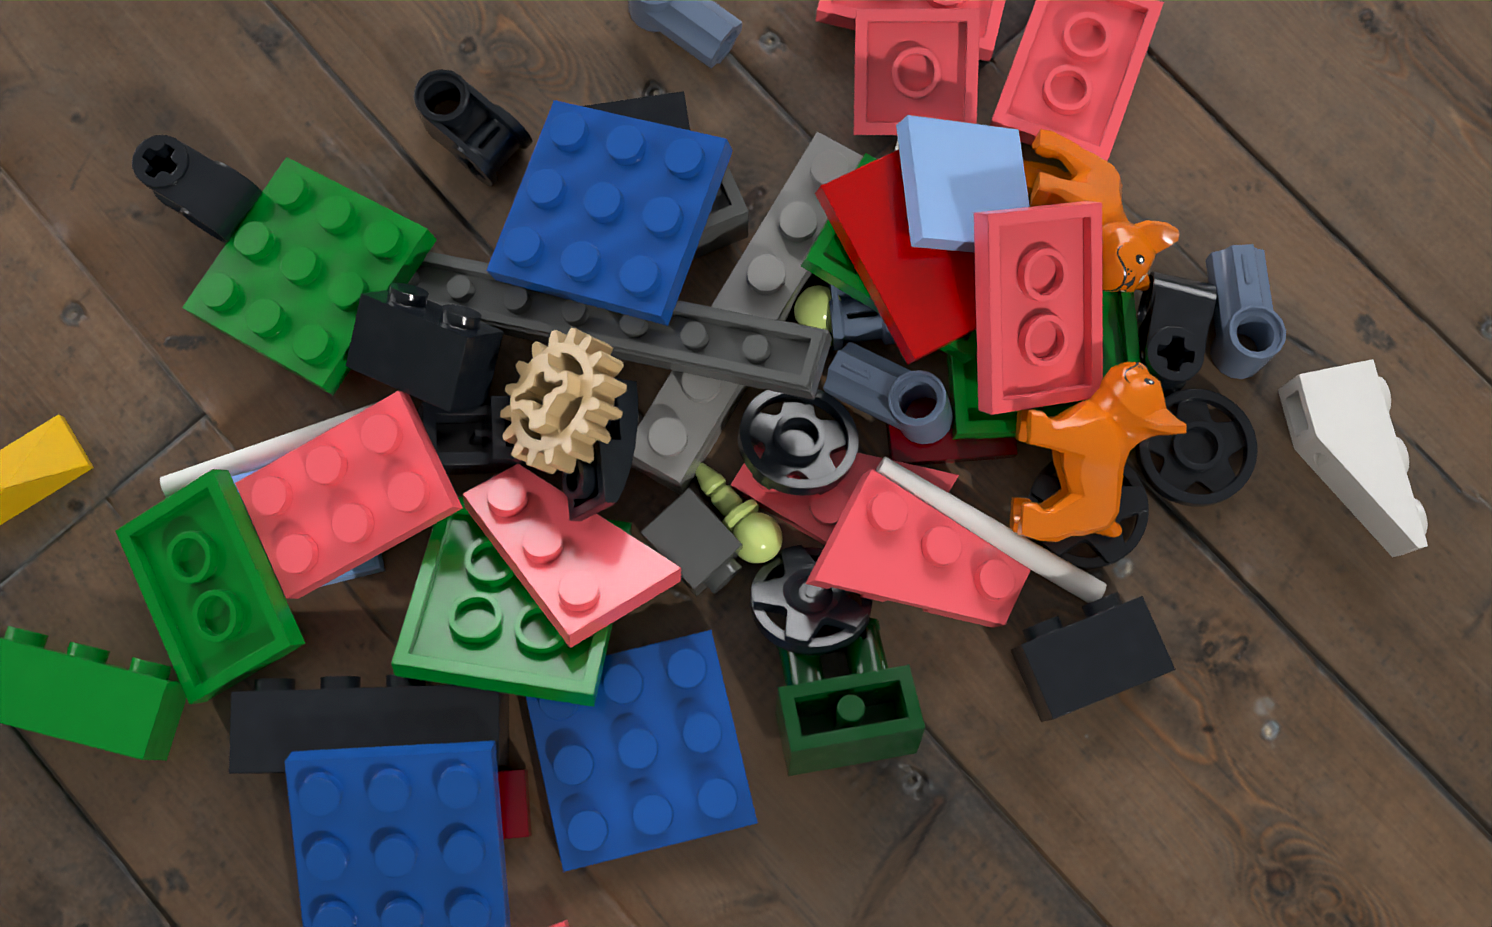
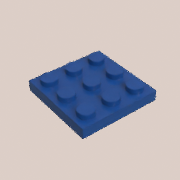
(610, 211)
(649, 758)
(399, 836)

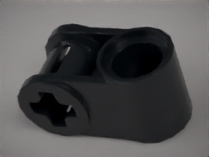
(476, 132)
(198, 187)
(1174, 324)

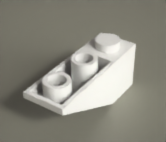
(1348, 439)

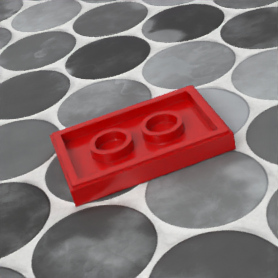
(919, 291)

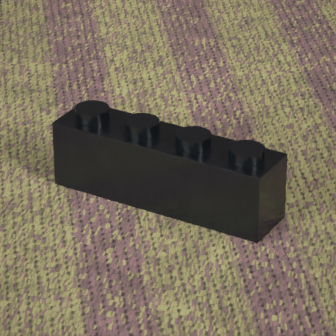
(343, 715)

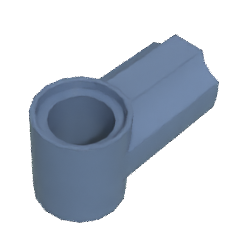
(694, 25)
(1243, 308)
(887, 391)

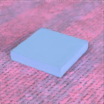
(953, 173)

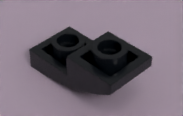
(601, 482)

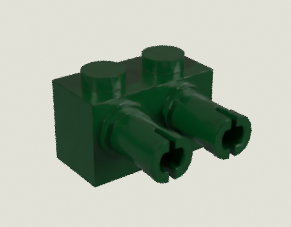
(850, 716)

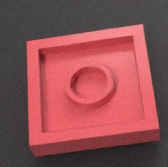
(915, 66)

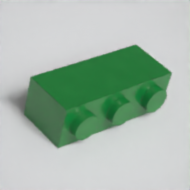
(86, 698)

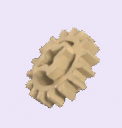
(563, 401)

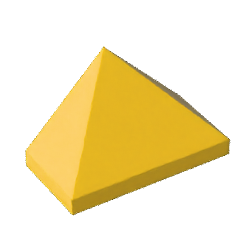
(39, 466)

